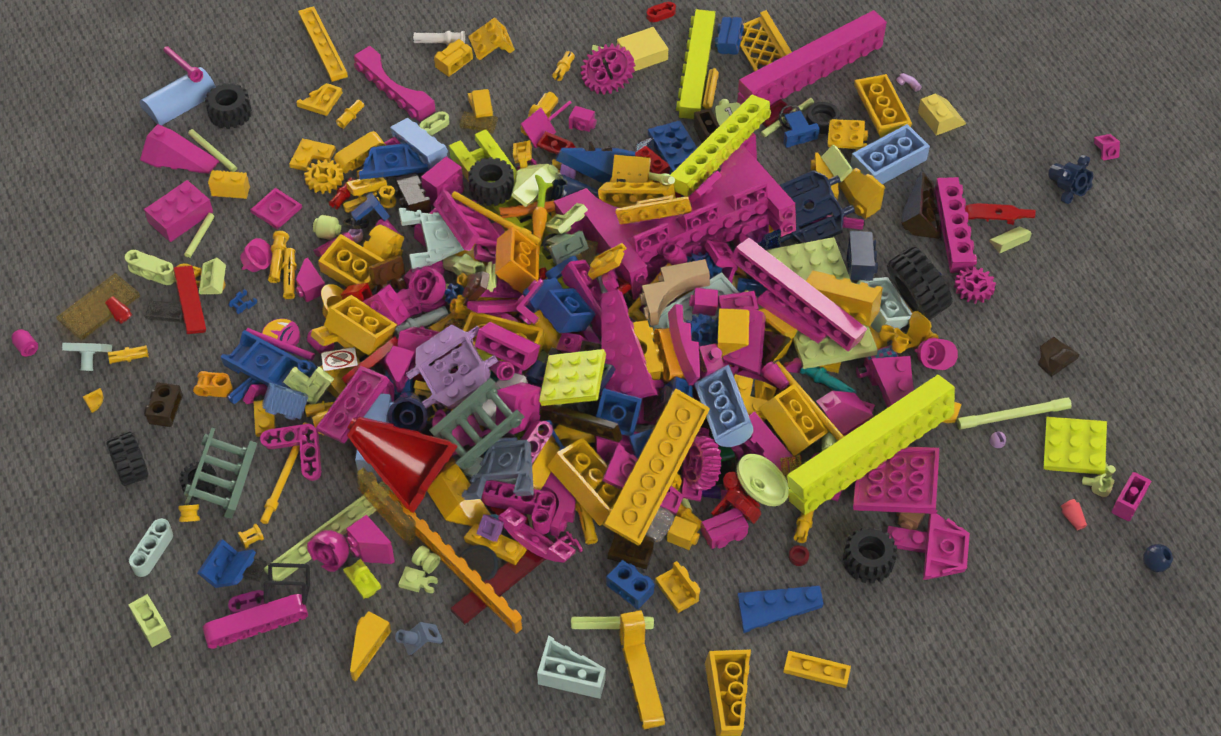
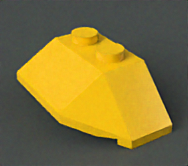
(447, 495)

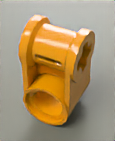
(213, 384)

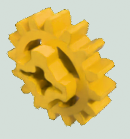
(325, 176)

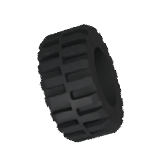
(919, 282)

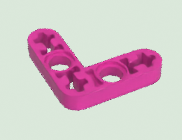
(299, 439)

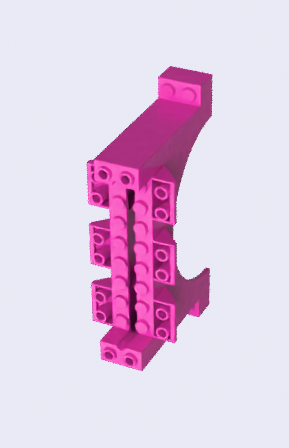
(741, 201)

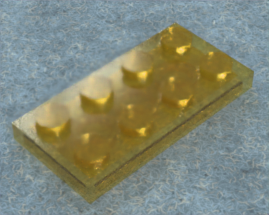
(384, 504)

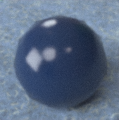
(1157, 558)

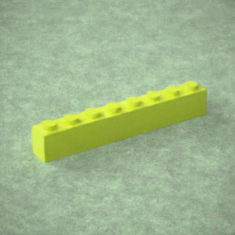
(697, 63)

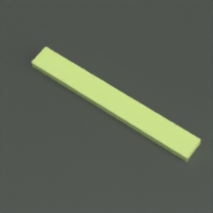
(299, 553)

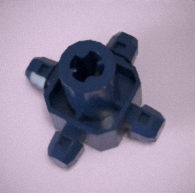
(1072, 178)

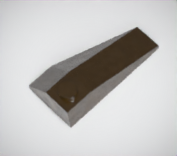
(920, 210)

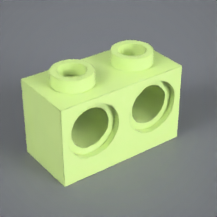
(149, 620)

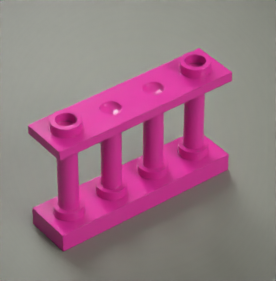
(466, 224)

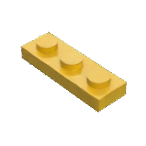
(503, 548)
(817, 669)

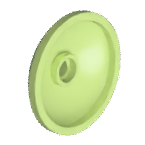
(762, 480)

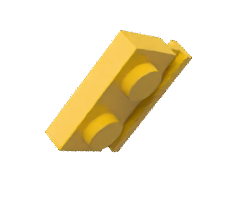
(606, 261)

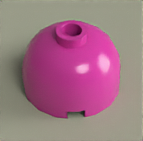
(427, 286)
(329, 549)

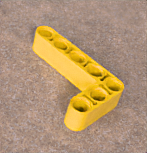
(639, 669)

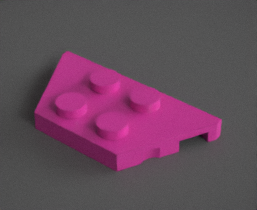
(945, 548)

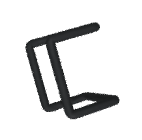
(268, 584)

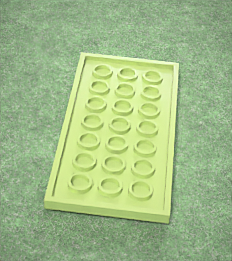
(825, 258)

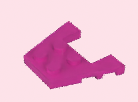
(502, 289)

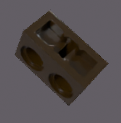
(164, 399)

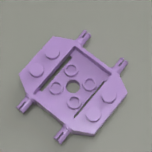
(472, 371)

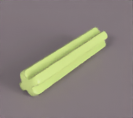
(490, 268)

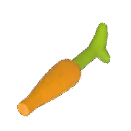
(540, 213)

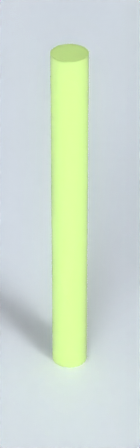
(777, 124)
(212, 150)

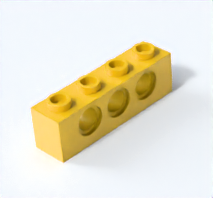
(628, 193)

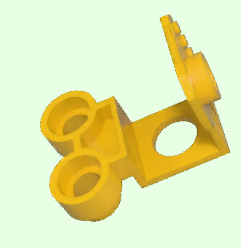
(919, 328)

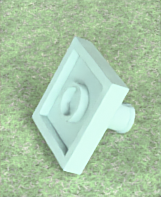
(87, 351)

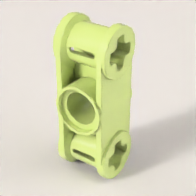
(150, 267)

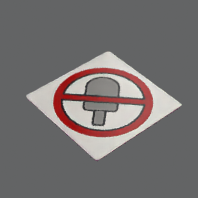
(339, 359)

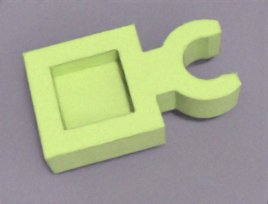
(415, 579)

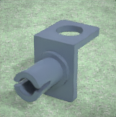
(418, 637)

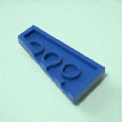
(769, 606)

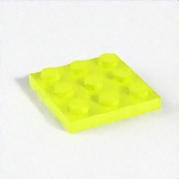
(572, 377)
(1075, 445)

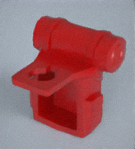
(738, 499)

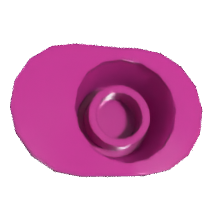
(256, 255)
(937, 353)

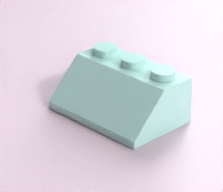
(892, 308)

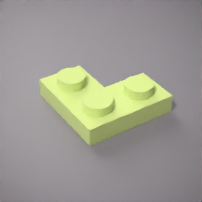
(562, 223)
(313, 386)

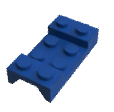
(260, 360)

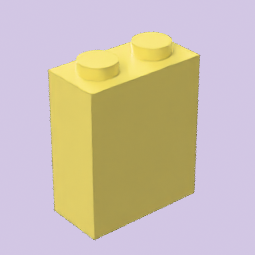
(645, 48)

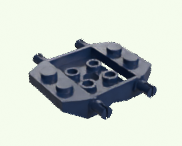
(815, 189)

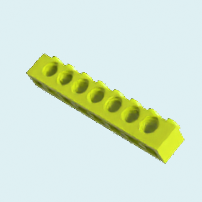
(720, 145)

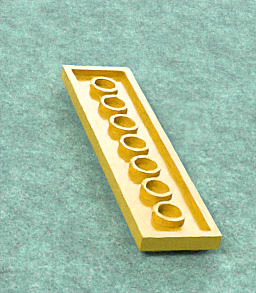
(656, 467)

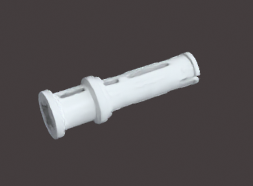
(447, 37)

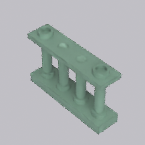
(474, 404)
(240, 470)

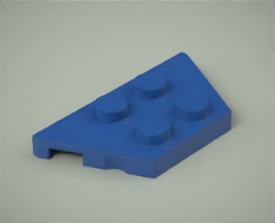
(392, 161)

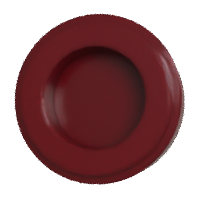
(798, 555)

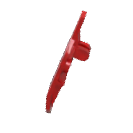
(990, 211)

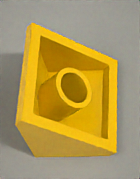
(732, 330)

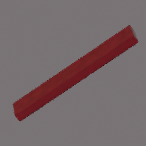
(503, 580)

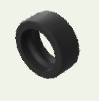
(822, 107)

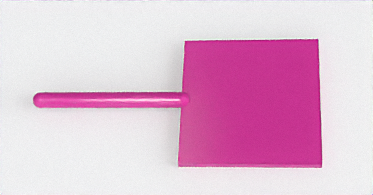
(539, 123)

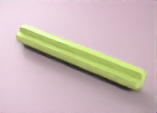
(604, 622)

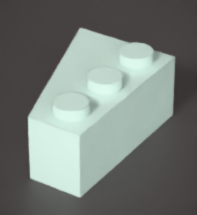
(569, 671)

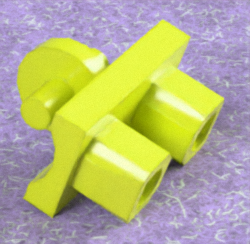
(362, 579)

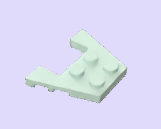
(437, 235)

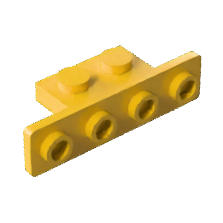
(653, 209)

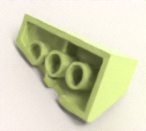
(526, 187)

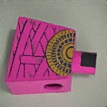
(709, 360)

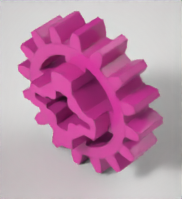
(974, 285)

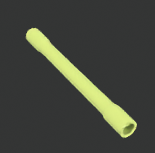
(1054, 405)

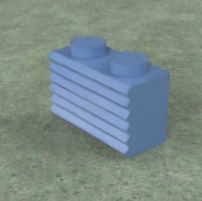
(284, 401)

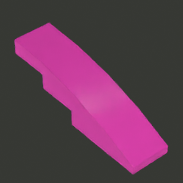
(685, 349)

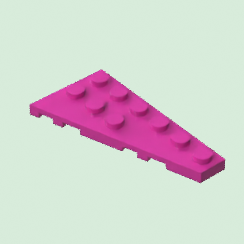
(623, 349)

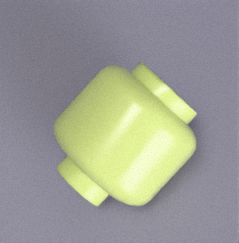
(326, 227)

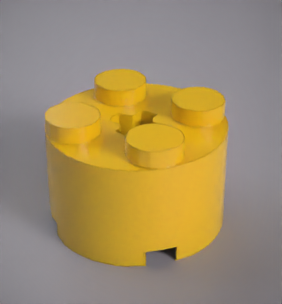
(384, 242)

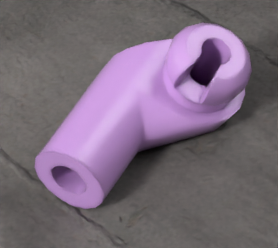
(912, 82)

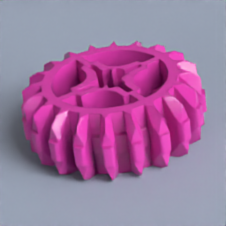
(702, 463)

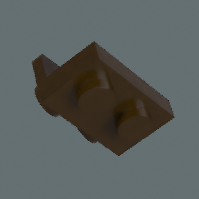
(631, 553)

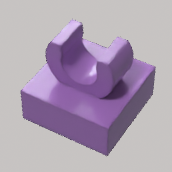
(490, 528)

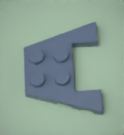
(504, 461)

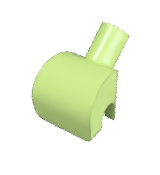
(1100, 485)

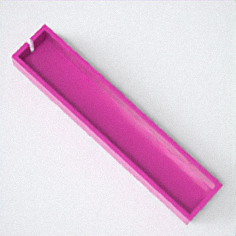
(814, 60)

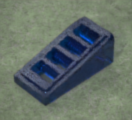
(771, 240)

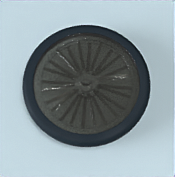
(482, 560)

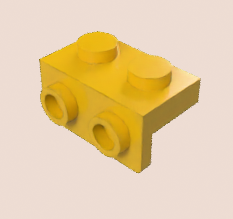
(678, 587)

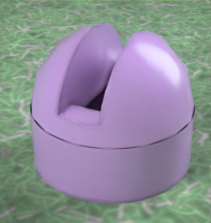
(357, 235)
(995, 441)

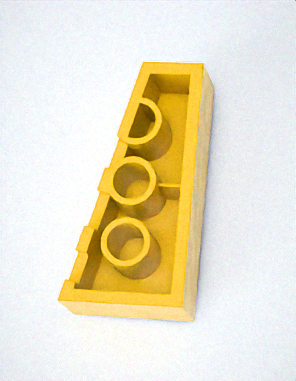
(855, 299)
(727, 684)

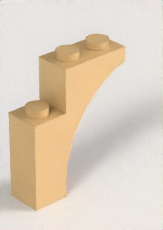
(672, 283)

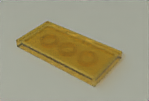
(91, 311)

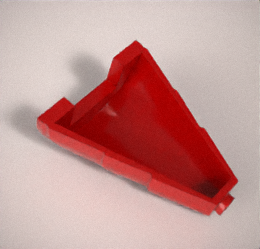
(401, 457)

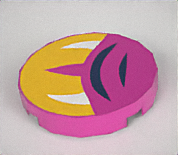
(283, 330)

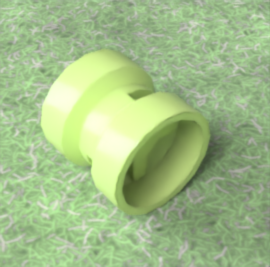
(427, 560)

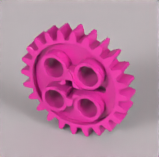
(620, 65)

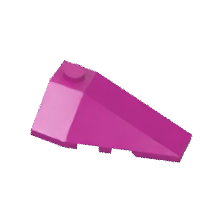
(171, 150)

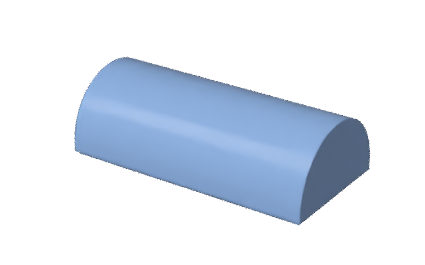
(176, 98)
(727, 411)

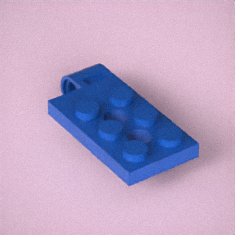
(667, 146)

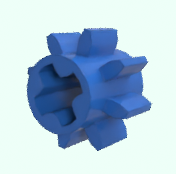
(453, 291)

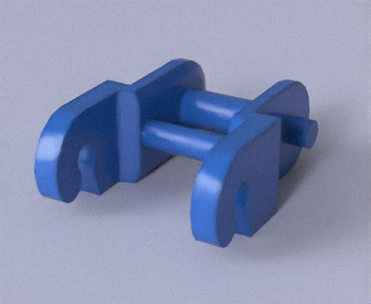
(239, 309)

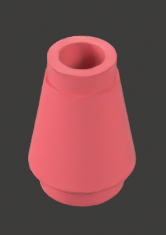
(1074, 514)

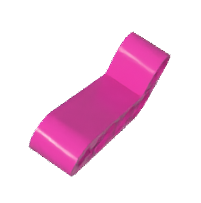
(496, 494)

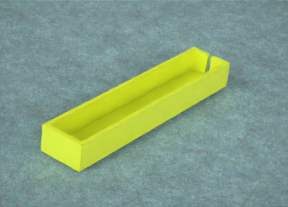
(871, 444)

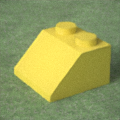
(939, 114)

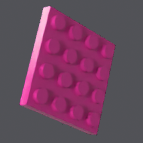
(901, 483)

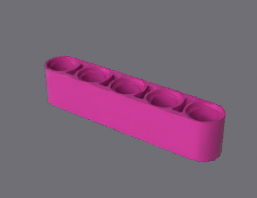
(254, 620)

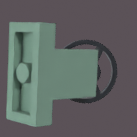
(564, 245)

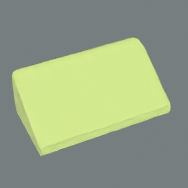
(1010, 239)
(212, 277)

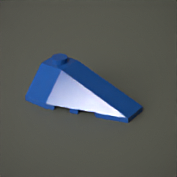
(595, 164)

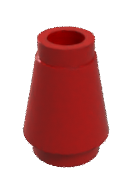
(118, 310)

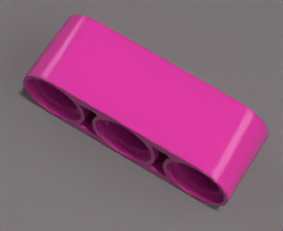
(537, 439)

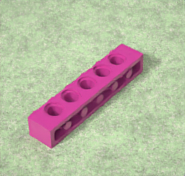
(954, 224)

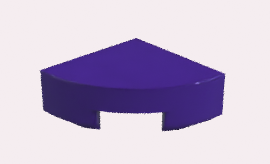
(714, 492)

